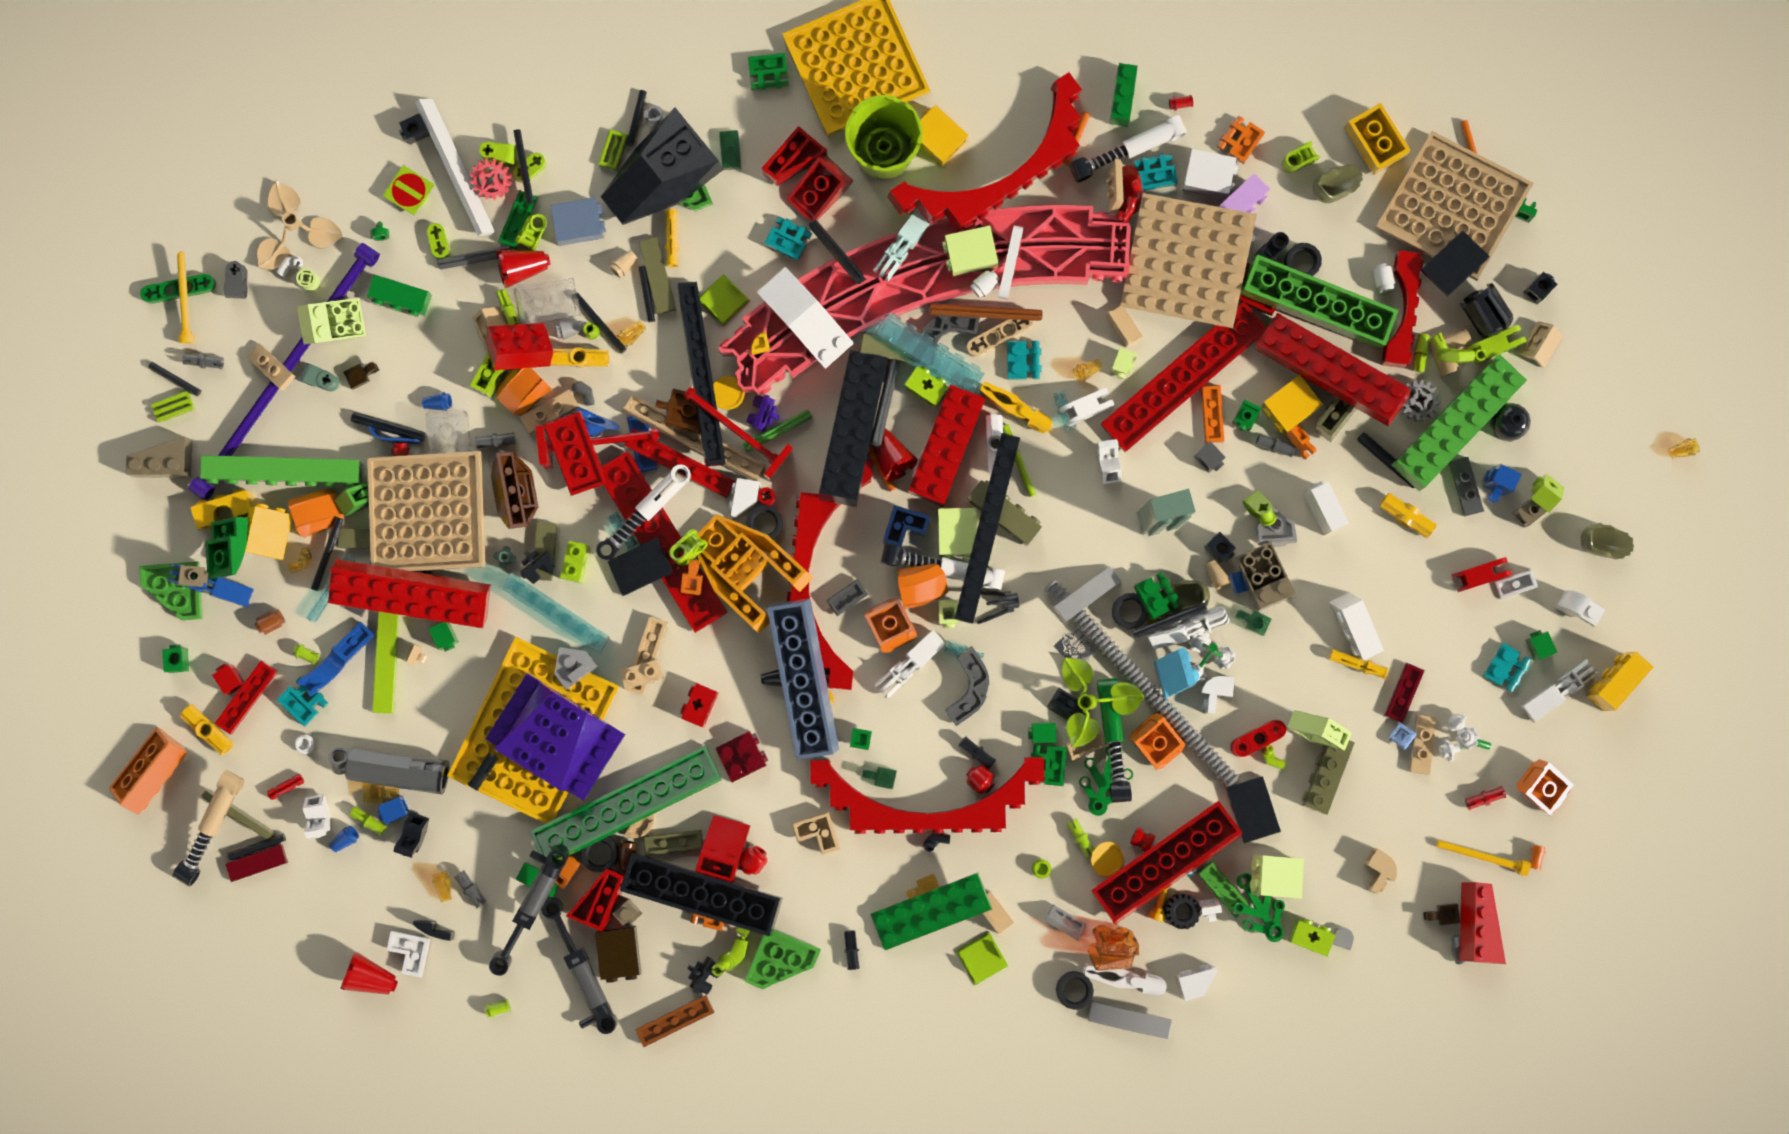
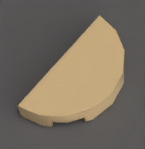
(640, 828)

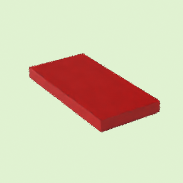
(575, 453)

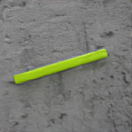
(1021, 466)

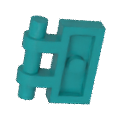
(1157, 177)
(785, 243)
(1017, 360)
(1501, 665)
(298, 706)

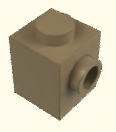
(1528, 513)

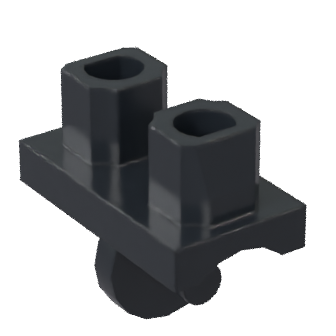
(530, 570)
(700, 974)

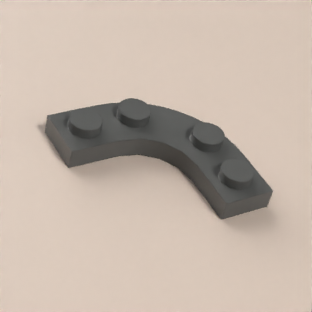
(949, 324)
(977, 688)

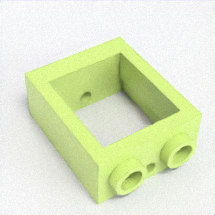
(1319, 730)

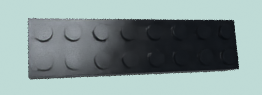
(853, 428)
(701, 894)

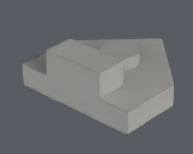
(1279, 533)
(573, 666)

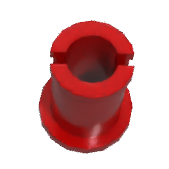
(1180, 102)

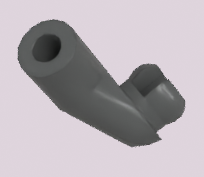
(585, 390)
(1455, 948)

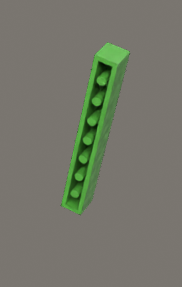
(280, 470)

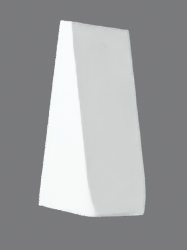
(1516, 584)

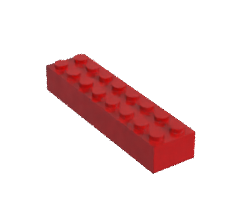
(1333, 369)
(409, 593)
(1166, 862)

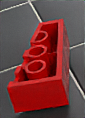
(1479, 925)

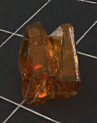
(1113, 948)

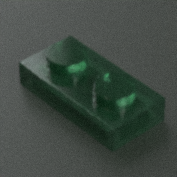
(730, 150)

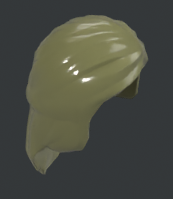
(1337, 183)
(1606, 541)
(1189, 593)

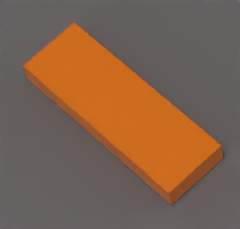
(1212, 414)

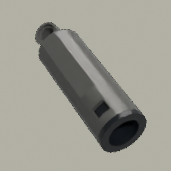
(391, 769)

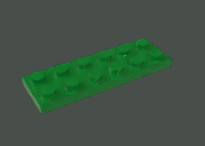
(931, 911)

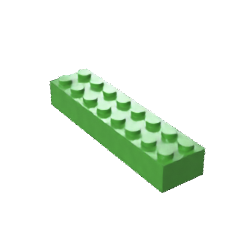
(1318, 302)
(1459, 422)

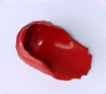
(1131, 187)

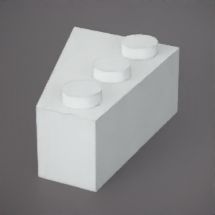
(1357, 625)

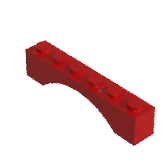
(1406, 271)

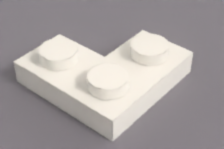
(415, 949)

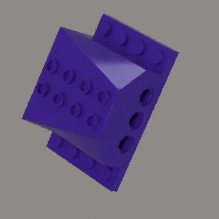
(554, 737)

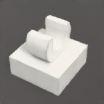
(1209, 908)

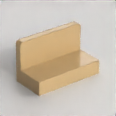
(488, 317)
(1124, 326)
(1541, 343)
(997, 916)

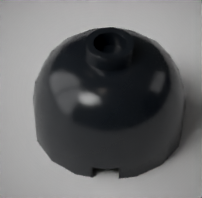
(1511, 422)

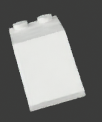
(805, 317)

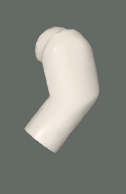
(289, 263)

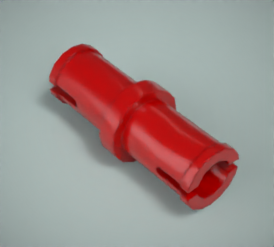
(1485, 798)

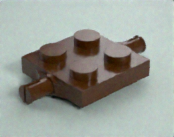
(680, 412)

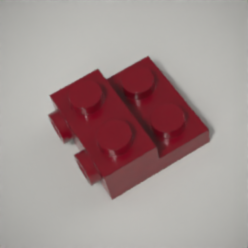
(742, 756)

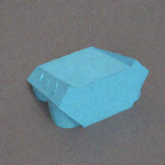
(1176, 672)

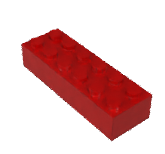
(946, 445)

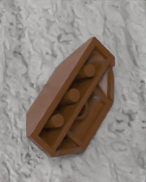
(513, 490)

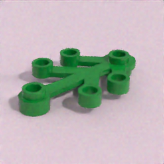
(1103, 783)
(1260, 911)

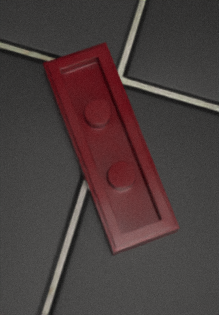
(1404, 693)
(256, 863)

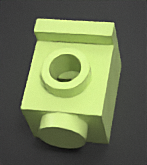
(1122, 363)
(944, 606)

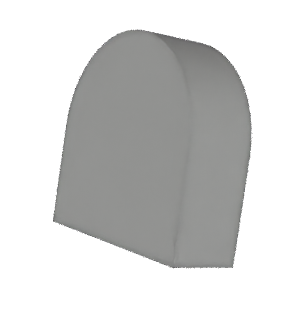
(1344, 938)

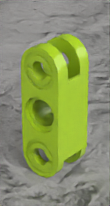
(1497, 344)

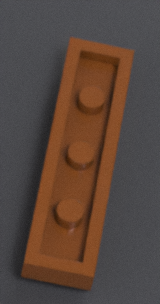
(674, 1020)

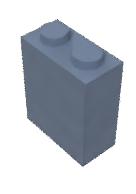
(578, 221)

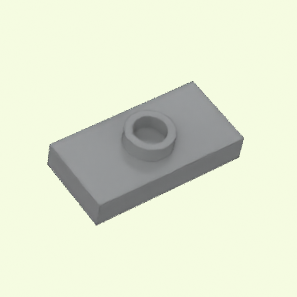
(1065, 922)

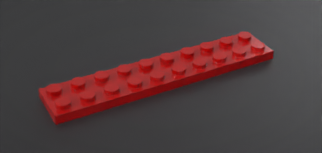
(1183, 378)
(627, 490)

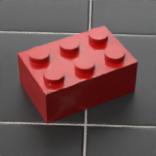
(519, 346)

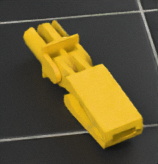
(1018, 409)

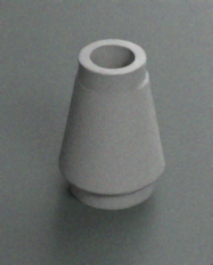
(566, 329)

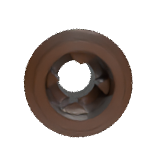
(624, 852)

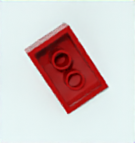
(819, 188)

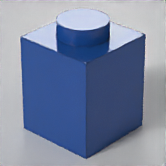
(393, 810)

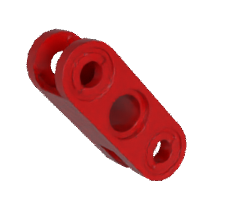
(1481, 574)
(1267, 733)

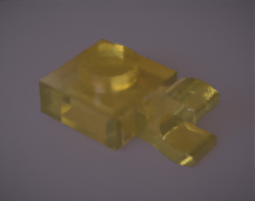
(376, 793)
(923, 885)

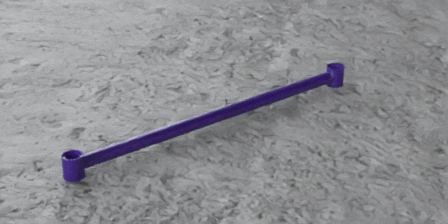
(365, 257)

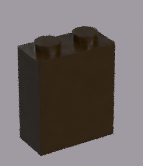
(618, 954)

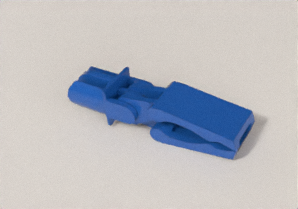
(221, 589)

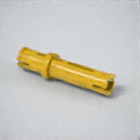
(671, 238)
(1359, 664)

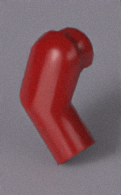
(1129, 209)

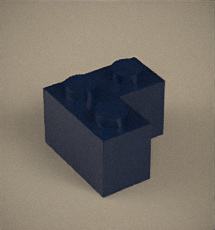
(903, 521)

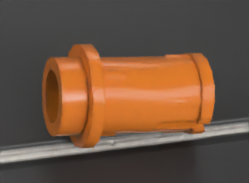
(1537, 856)

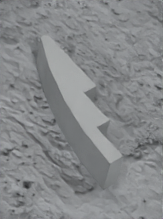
(1087, 594)
(1130, 1020)

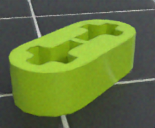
(534, 170)
(433, 241)

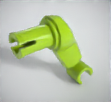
(1453, 355)
(733, 957)

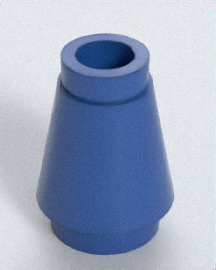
(438, 402)
(345, 838)

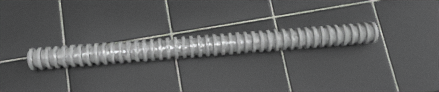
(1150, 693)

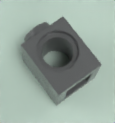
(1210, 457)

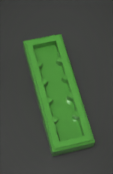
(1221, 887)

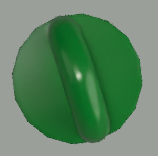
(379, 233)

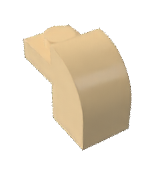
(1385, 869)

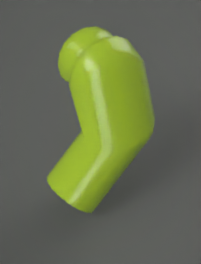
(1270, 759)

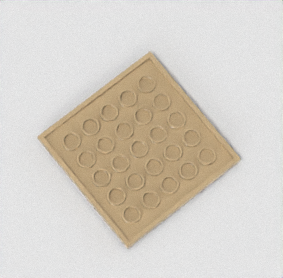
(1453, 192)
(1188, 260)
(426, 511)

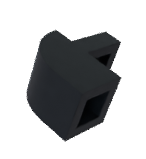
(412, 835)

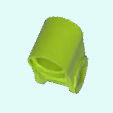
(502, 152)
(1302, 156)
(530, 232)
(1260, 508)
(689, 547)

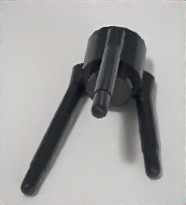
(1009, 601)

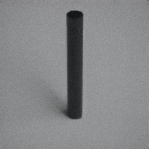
(636, 118)
(646, 294)
(175, 379)
(256, 846)

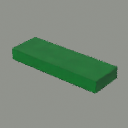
(516, 220)

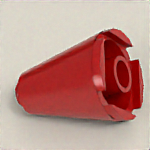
(520, 265)
(894, 457)
(368, 977)

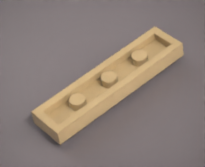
(649, 646)

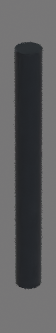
(523, 166)
(601, 325)
(327, 553)
(1169, 620)

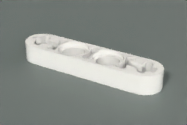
(1010, 262)

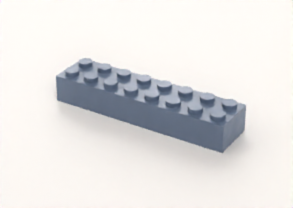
(803, 678)

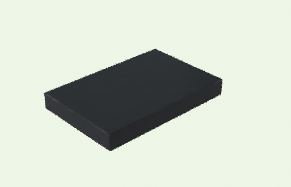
(1455, 263)
(640, 566)
(1253, 809)

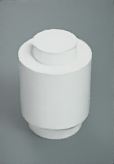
(1384, 278)
(985, 283)

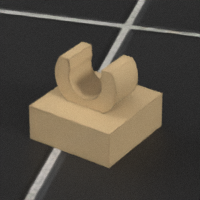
(414, 654)

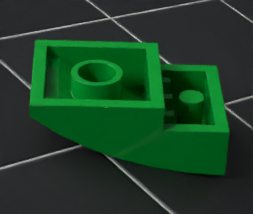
(227, 546)

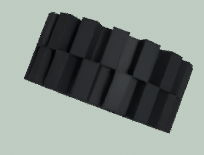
(1193, 905)

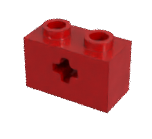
(700, 716)

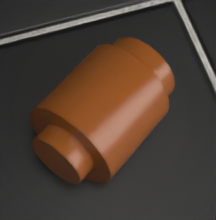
(269, 621)

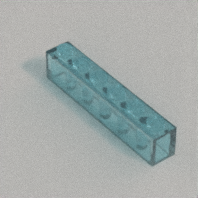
(928, 353)
(556, 612)

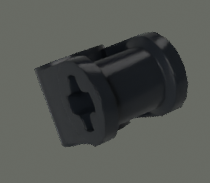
(1270, 249)

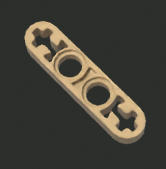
(1001, 336)

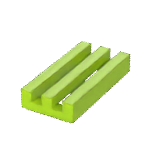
(609, 165)
(158, 412)

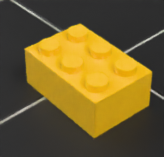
(1377, 138)
(1619, 681)

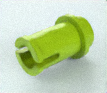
(591, 335)
(305, 654)
(497, 1008)

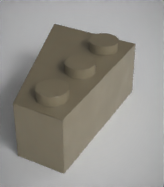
(162, 461)

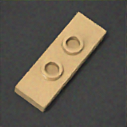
(1115, 186)
(271, 367)
(549, 411)
(1422, 744)

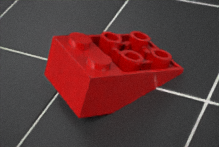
(722, 848)

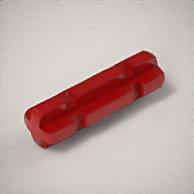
(285, 786)

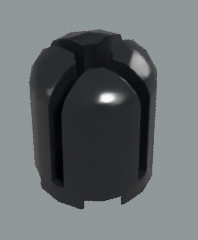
(1487, 311)

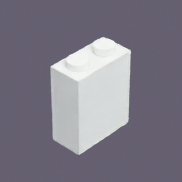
(1210, 174)
(1325, 507)

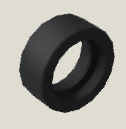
(1315, 253)
(766, 508)
(1117, 618)
(601, 868)
(1089, 990)

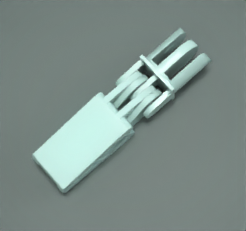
(909, 236)

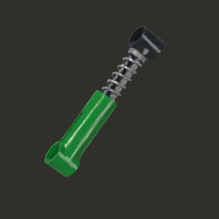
(1113, 736)

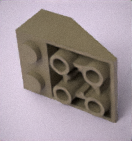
(1265, 577)

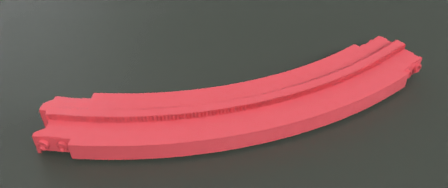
(1055, 248)

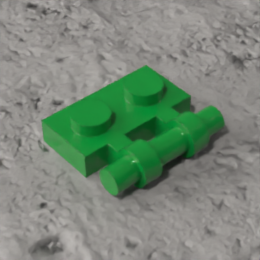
(768, 65)
(1152, 598)
(1054, 764)

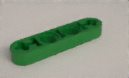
(155, 298)

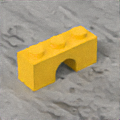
(208, 511)

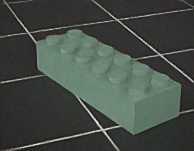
(1166, 512)

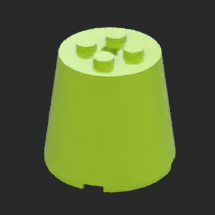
(887, 124)

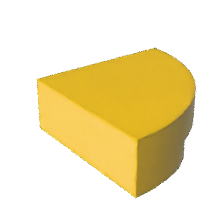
(760, 344)

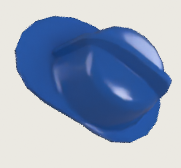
(597, 424)

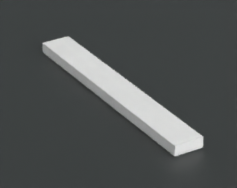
(454, 167)

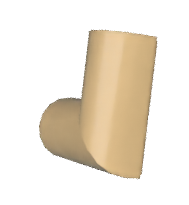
(1456, 340)
(818, 826)

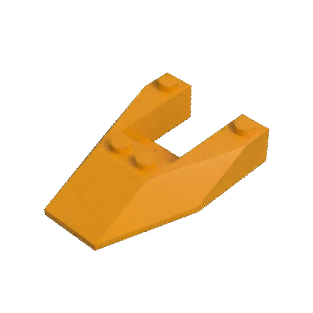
(736, 558)

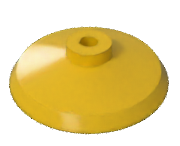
(727, 393)
(1107, 859)

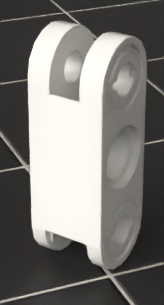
(1086, 407)

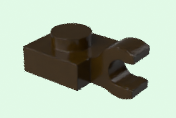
(359, 375)
(1445, 914)

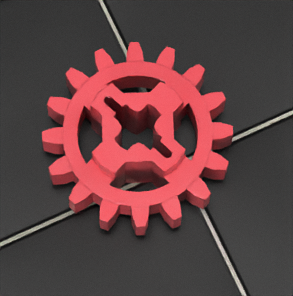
(484, 175)

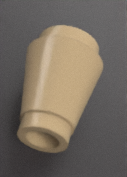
(623, 263)
(1217, 576)

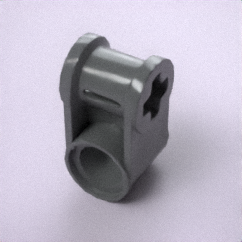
(235, 284)

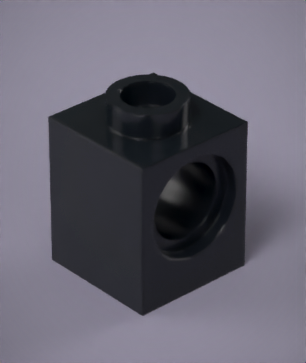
(421, 132)
(1536, 294)
(1211, 547)

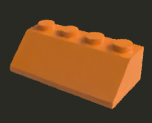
(147, 771)

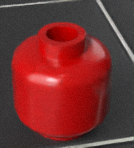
(980, 779)
(753, 860)

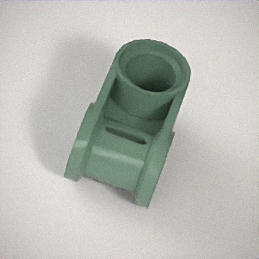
(317, 377)

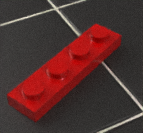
(246, 697)

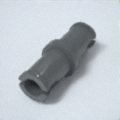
(203, 360)
(495, 440)
(1275, 445)
(470, 889)

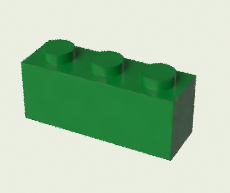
(1123, 94)
(399, 296)

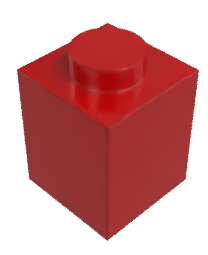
(228, 679)

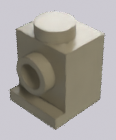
(184, 576)
(627, 913)

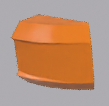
(522, 390)
(314, 512)
(921, 585)
(890, 625)
(1157, 741)
(1544, 786)

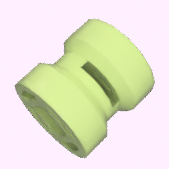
(311, 283)

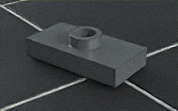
(847, 597)

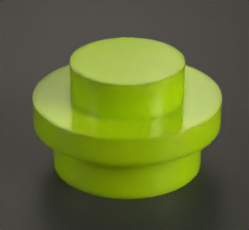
(1041, 868)

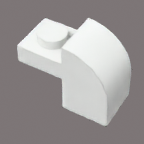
(1109, 461)
(1579, 605)
(1216, 687)
(317, 816)

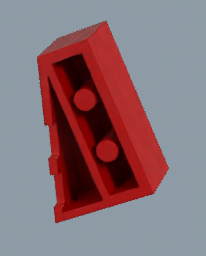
(793, 157)
(600, 901)

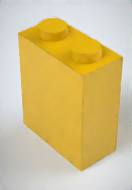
(941, 135)
(1291, 405)
(268, 531)

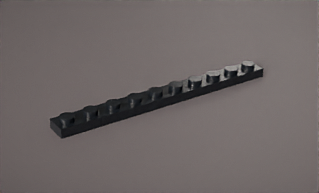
(700, 372)
(987, 528)

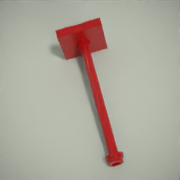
(545, 448)
(774, 459)

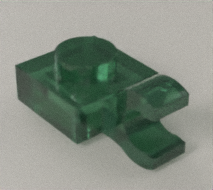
(1255, 622)
(883, 777)

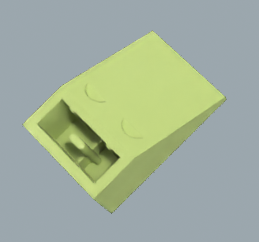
(331, 321)

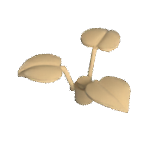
(284, 201)

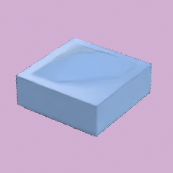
(1402, 736)

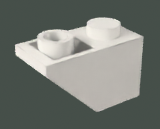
(745, 496)
(1196, 983)

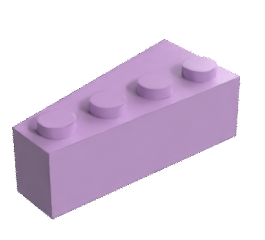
(1249, 194)

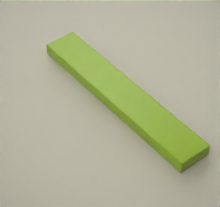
(385, 663)

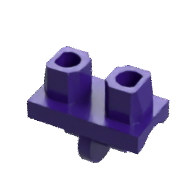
(765, 414)

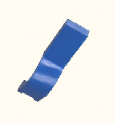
(337, 659)

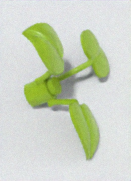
(1081, 728)

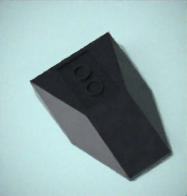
(661, 171)

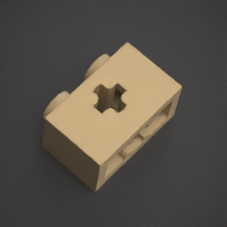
(642, 674)

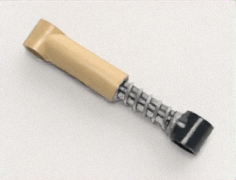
(227, 788)

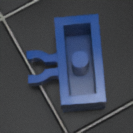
(1500, 481)

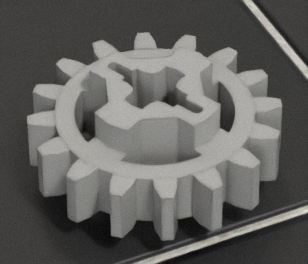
(1421, 407)

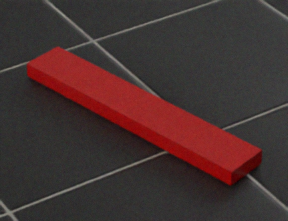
(670, 458)

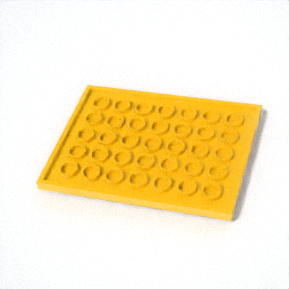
(508, 780)

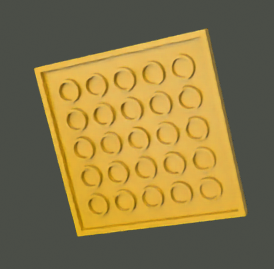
(853, 58)

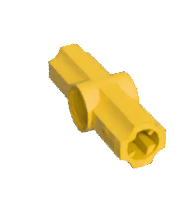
(592, 357)
(1408, 515)
(198, 721)

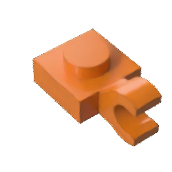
(1301, 439)
(692, 580)

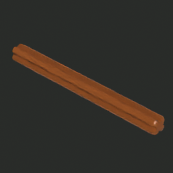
(986, 312)

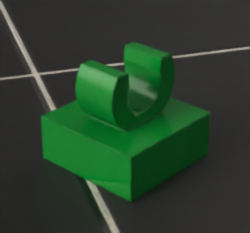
(1526, 212)
(860, 739)

